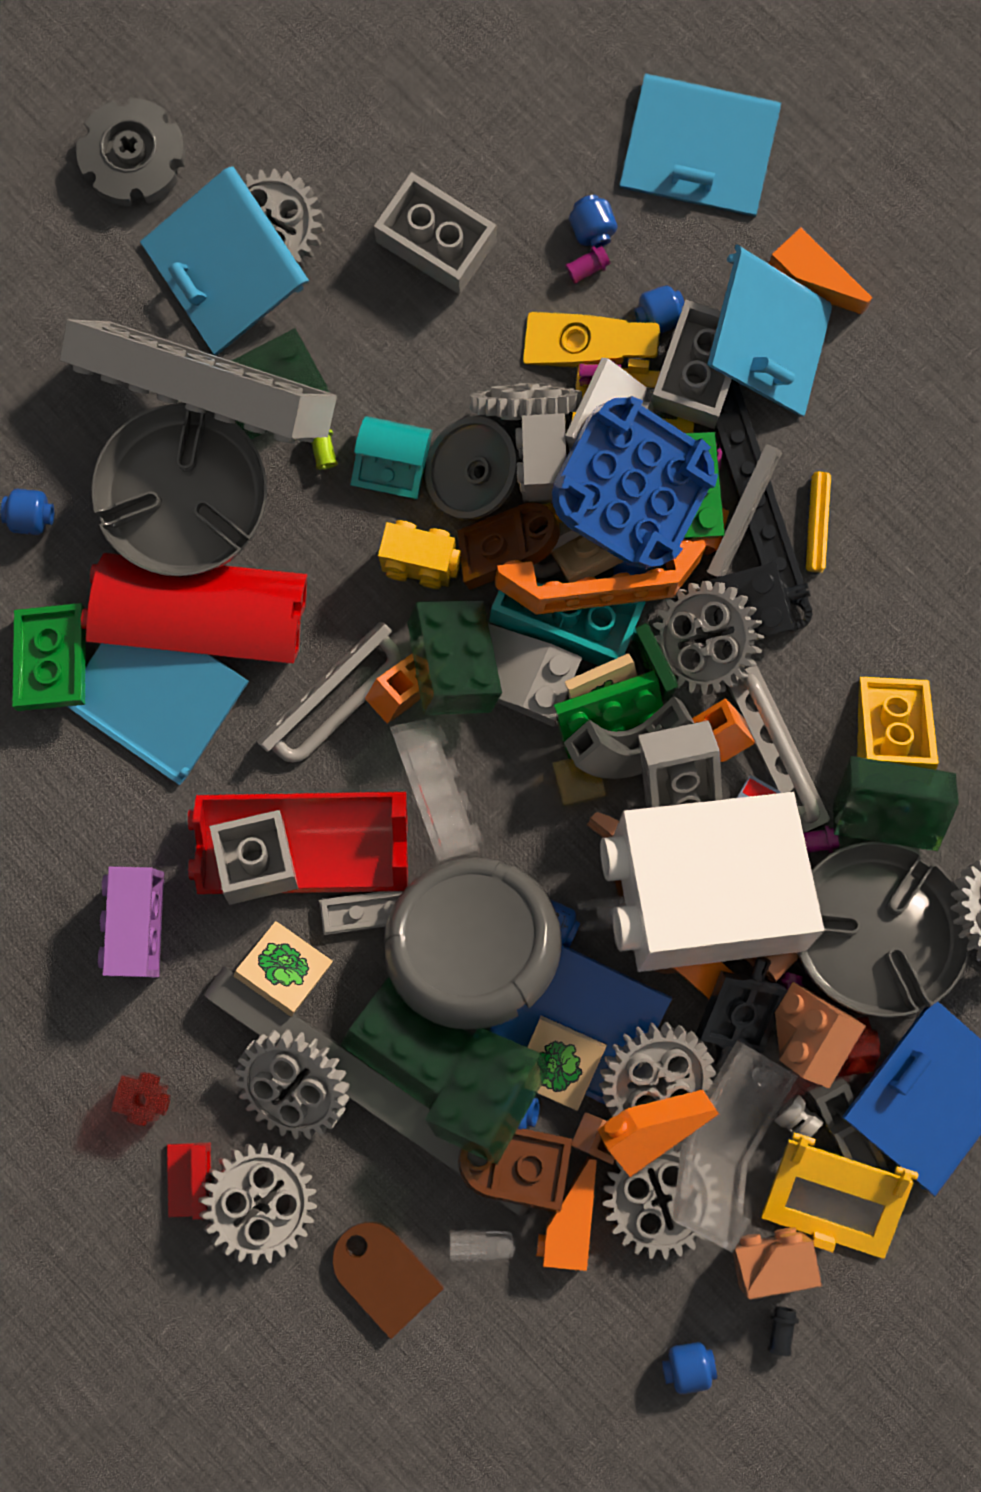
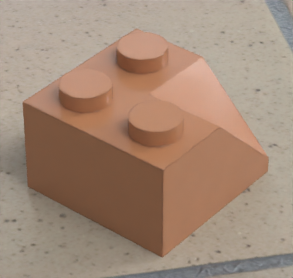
(814, 1035)
(776, 1263)

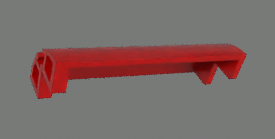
(212, 613)
(333, 838)

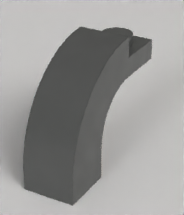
(618, 753)

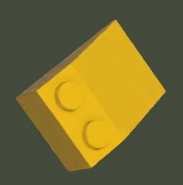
(896, 722)

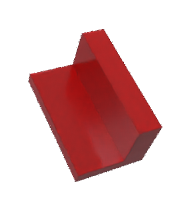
(187, 1169)

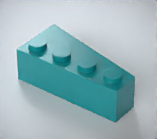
(592, 633)

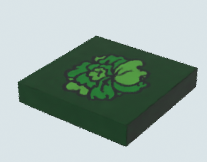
(654, 659)

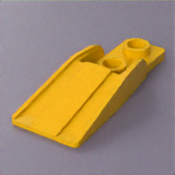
(585, 339)

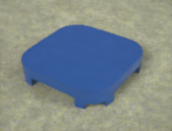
(633, 483)

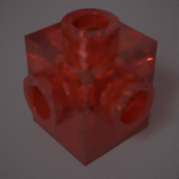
(864, 1053)
(129, 1102)

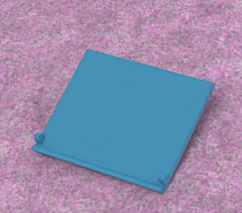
(700, 145)
(224, 260)
(769, 332)
(159, 702)

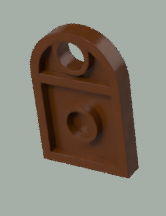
(505, 539)
(528, 1173)
(386, 1278)

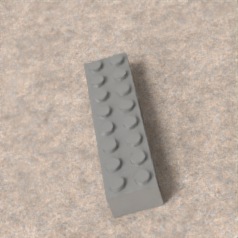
(198, 380)

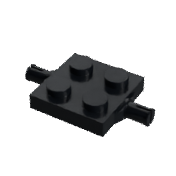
(767, 594)
(741, 1010)

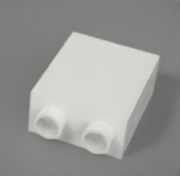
(712, 882)

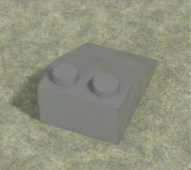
(532, 673)

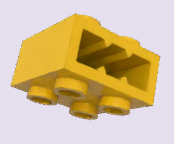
(419, 554)

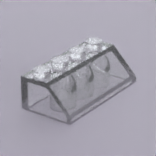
(435, 790)

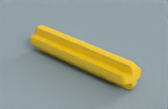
(818, 522)

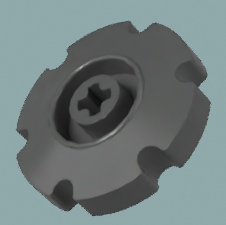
(107, 157)

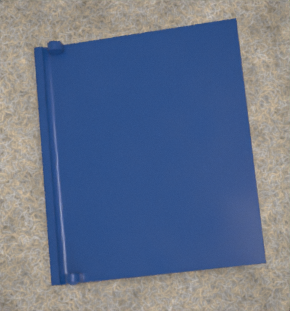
(592, 1002)
(925, 1098)

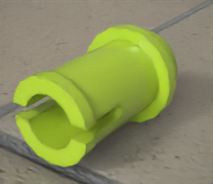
(324, 452)

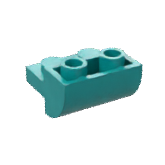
(390, 457)

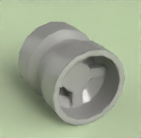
(798, 1118)

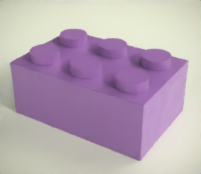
(132, 922)

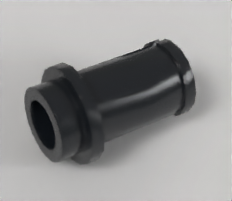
(782, 1330)

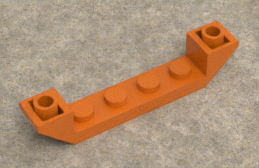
(519, 582)

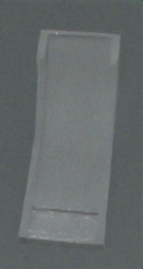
(717, 1154)

